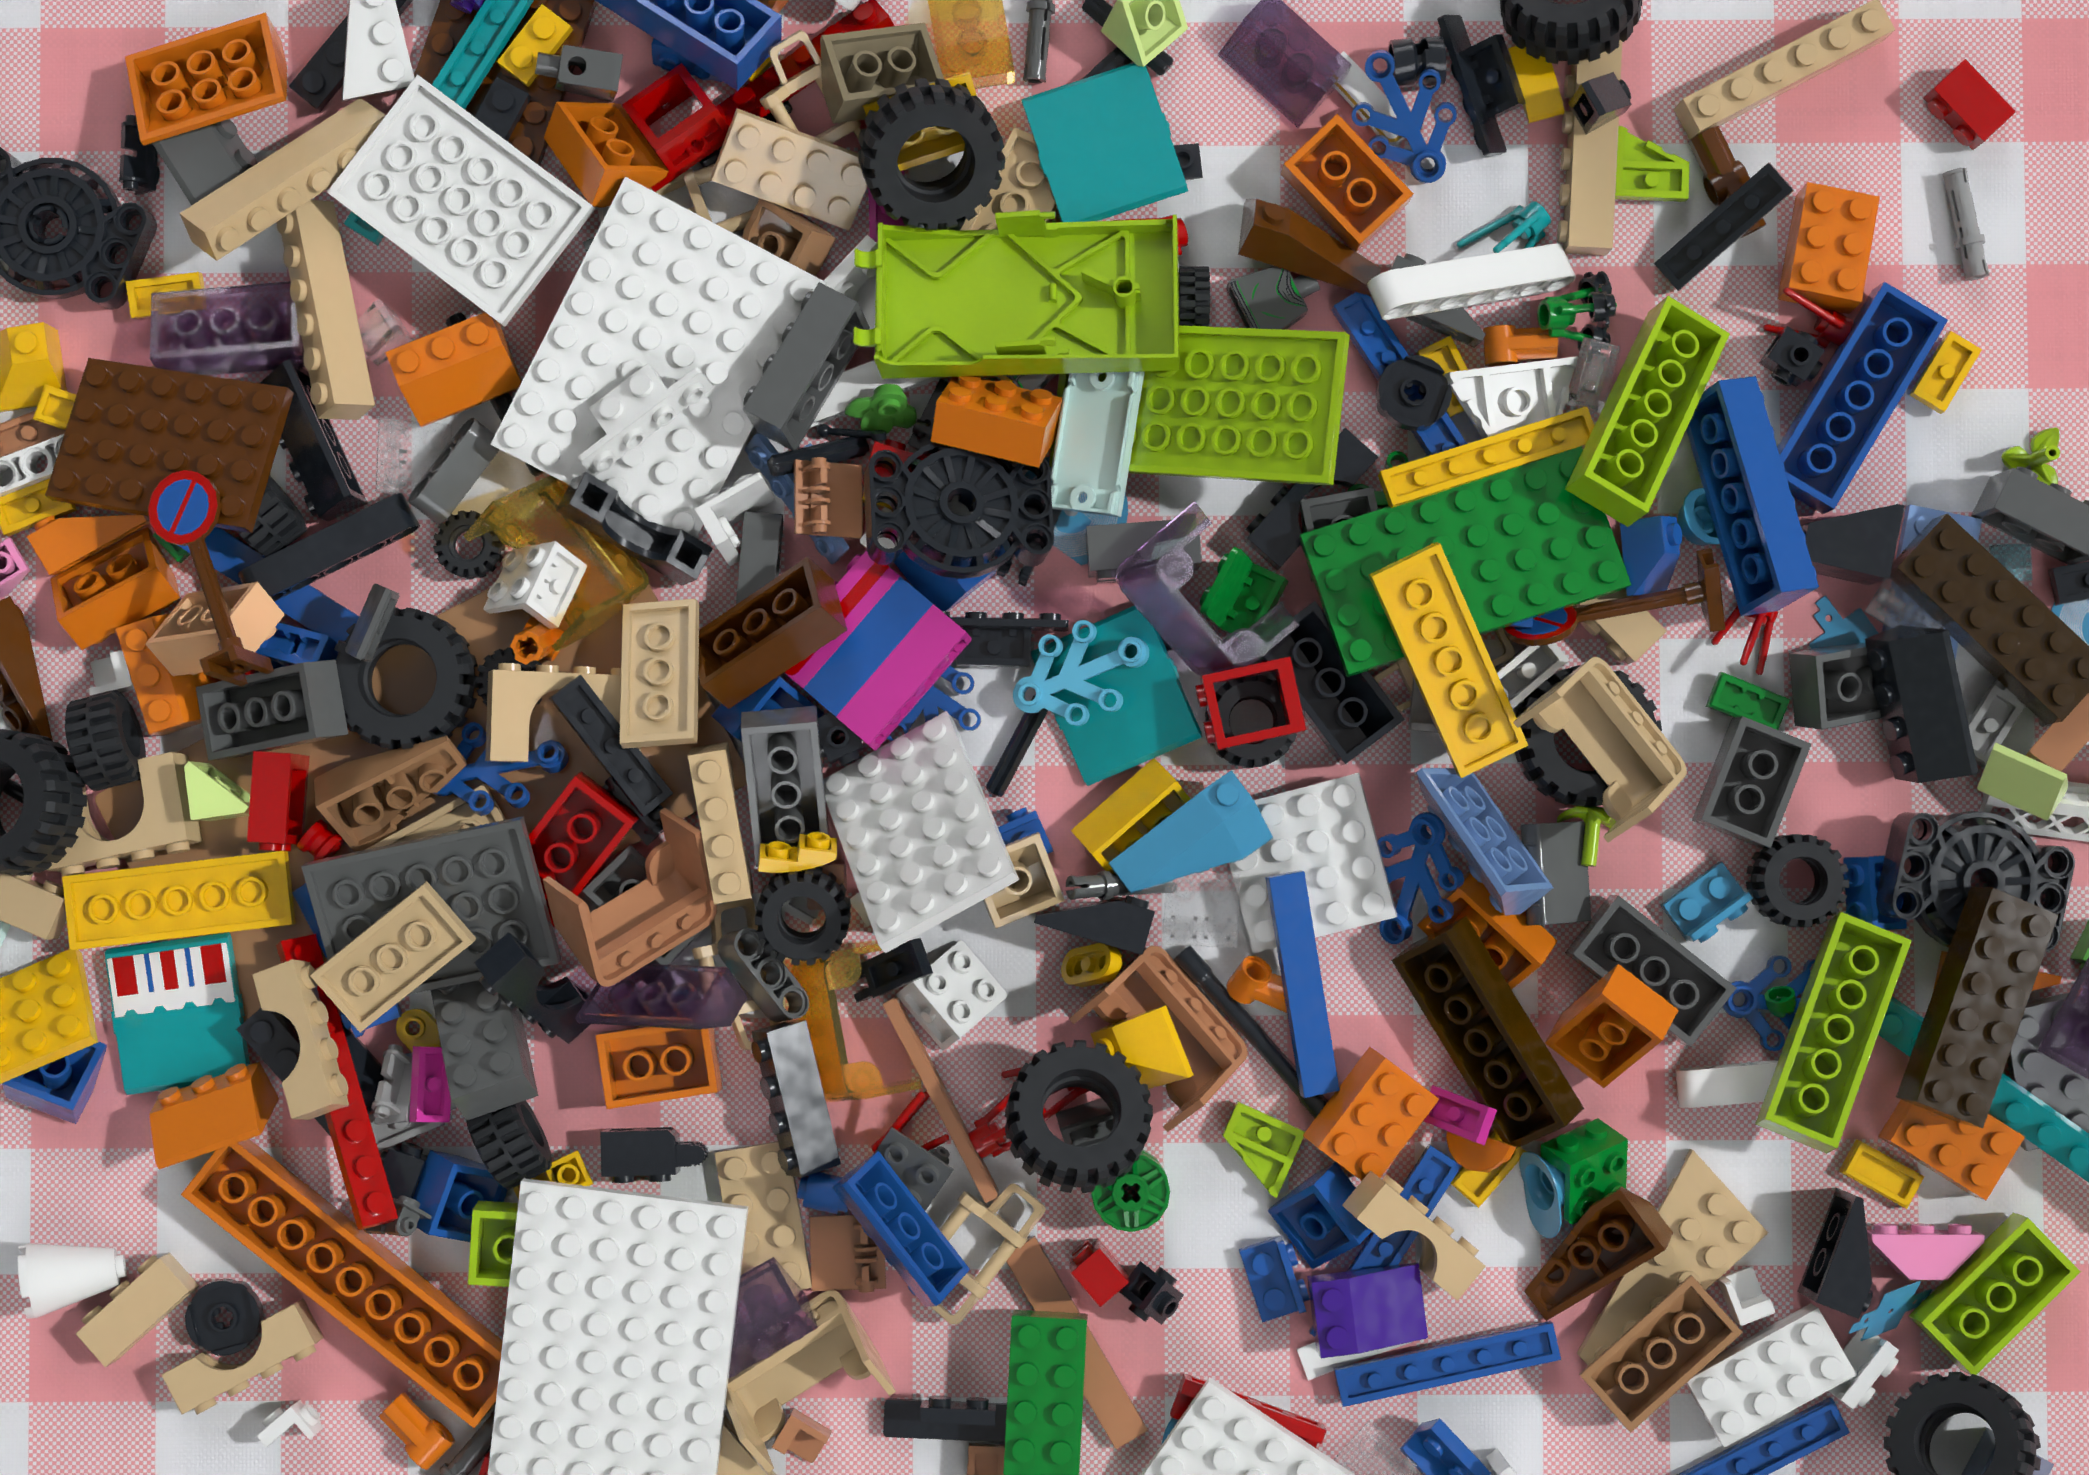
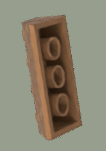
(1660, 1353)

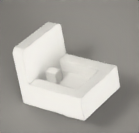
(279, 1422)

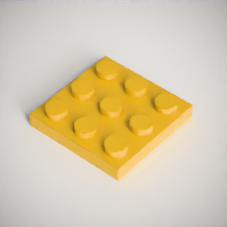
(44, 1014)

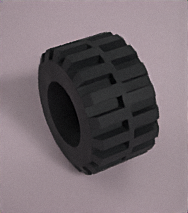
(276, 522)
(1266, 691)
(104, 740)
(1827, 885)
(802, 945)
(511, 1144)

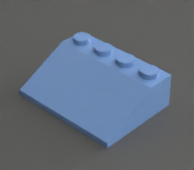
(1484, 839)

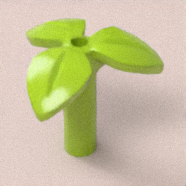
(2043, 448)
(1593, 817)

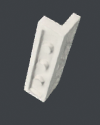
(2073, 804)

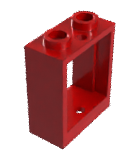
(675, 145)
(1288, 693)
(277, 800)

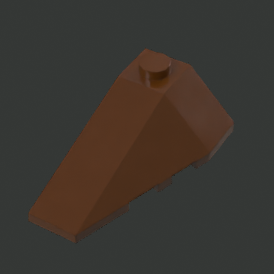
(1295, 244)
(19, 679)
(1602, 1246)

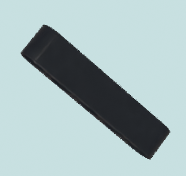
(333, 547)

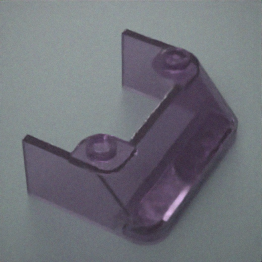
(1152, 583)

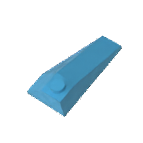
(1205, 832)

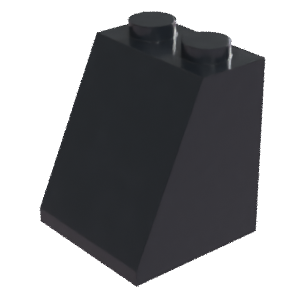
(1855, 545)

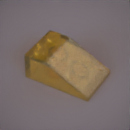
(973, 40)

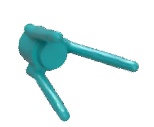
(1528, 223)

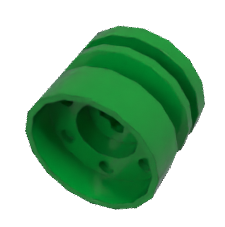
(1140, 1212)

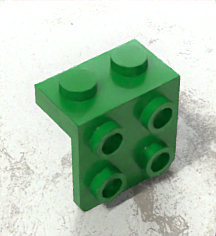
(1240, 592)
(1592, 1163)

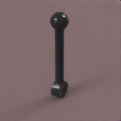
(824, 431)

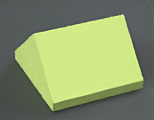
(1144, 27)
(2023, 782)
(213, 794)

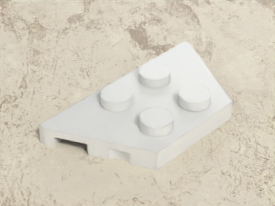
(1513, 394)

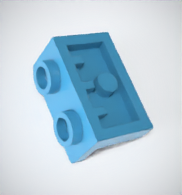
(1706, 903)

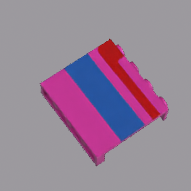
(885, 658)

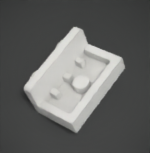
(1869, 1361)

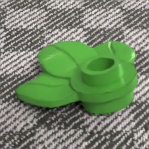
(883, 410)

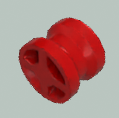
(320, 841)

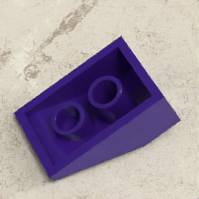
(1367, 1309)

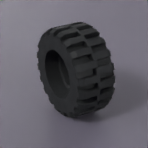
(1569, 30)
(940, 199)
(451, 695)
(1546, 766)
(50, 804)
(1093, 1071)
(1952, 1395)

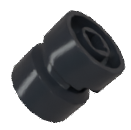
(1415, 58)

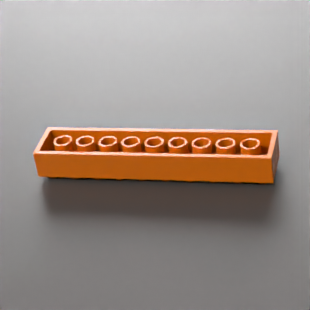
(351, 1276)

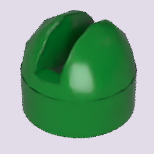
(1780, 1001)

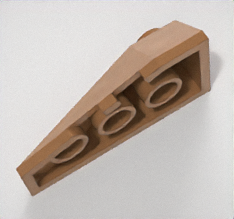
(788, 236)
(378, 791)

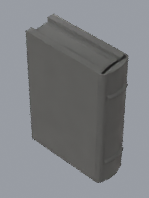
(1558, 853)

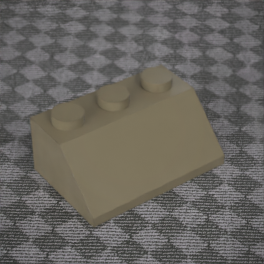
(870, 63)

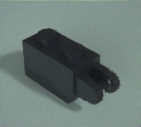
(647, 1152)

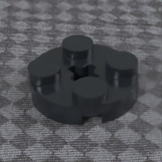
(1432, 384)
(213, 1335)

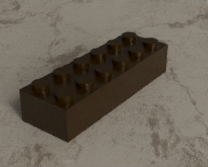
(1995, 618)
(1977, 1006)
(1488, 1033)

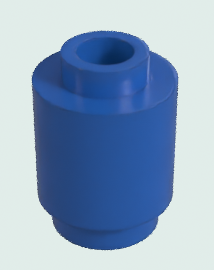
(819, 1194)

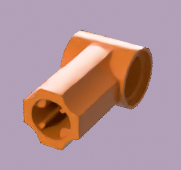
(1510, 345)
(535, 642)
(1255, 981)
(423, 1437)

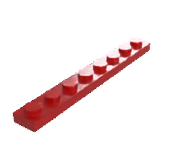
(864, 17)
(349, 1125)

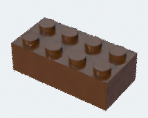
(769, 632)

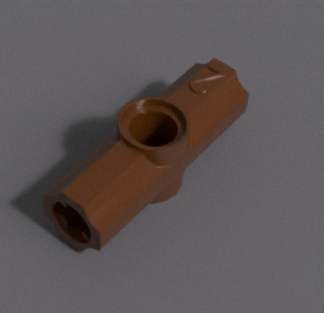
(1720, 169)

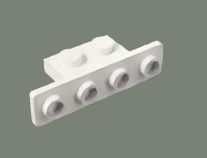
(637, 411)

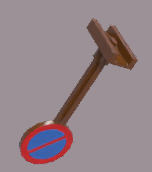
(184, 513)
(1561, 623)

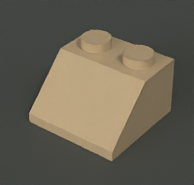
(1034, 889)

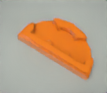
(1478, 1156)

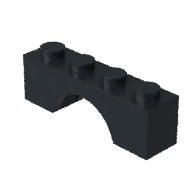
(1279, 532)
(662, 548)
(515, 975)

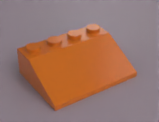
(207, 78)

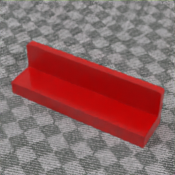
(1305, 1428)

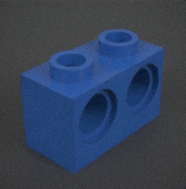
(297, 645)

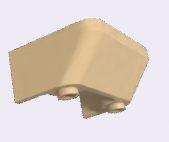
(1615, 740)
(760, 1390)

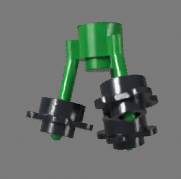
(1595, 293)

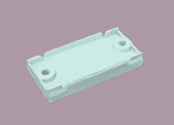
(1095, 442)

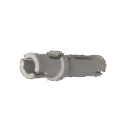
(1968, 235)

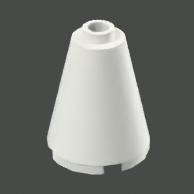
(65, 1275)

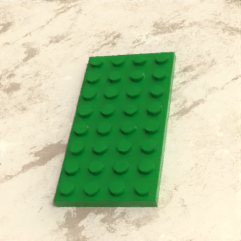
(1509, 538)

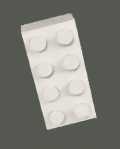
(1770, 1375)

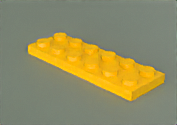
(1448, 659)
(178, 900)

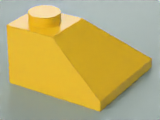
(27, 362)
(1149, 1044)

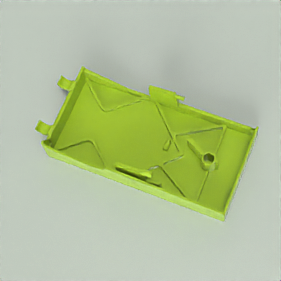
(1025, 298)

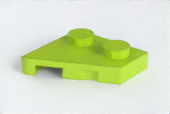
(1648, 171)
(1263, 1144)

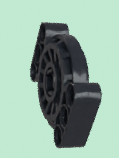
(95, 226)
(949, 542)
(1947, 857)

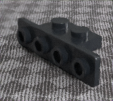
(1484, 79)
(1004, 640)
(945, 1419)

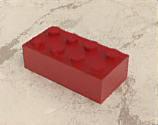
(579, 834)

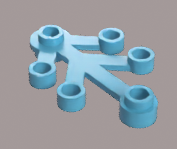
(1074, 675)

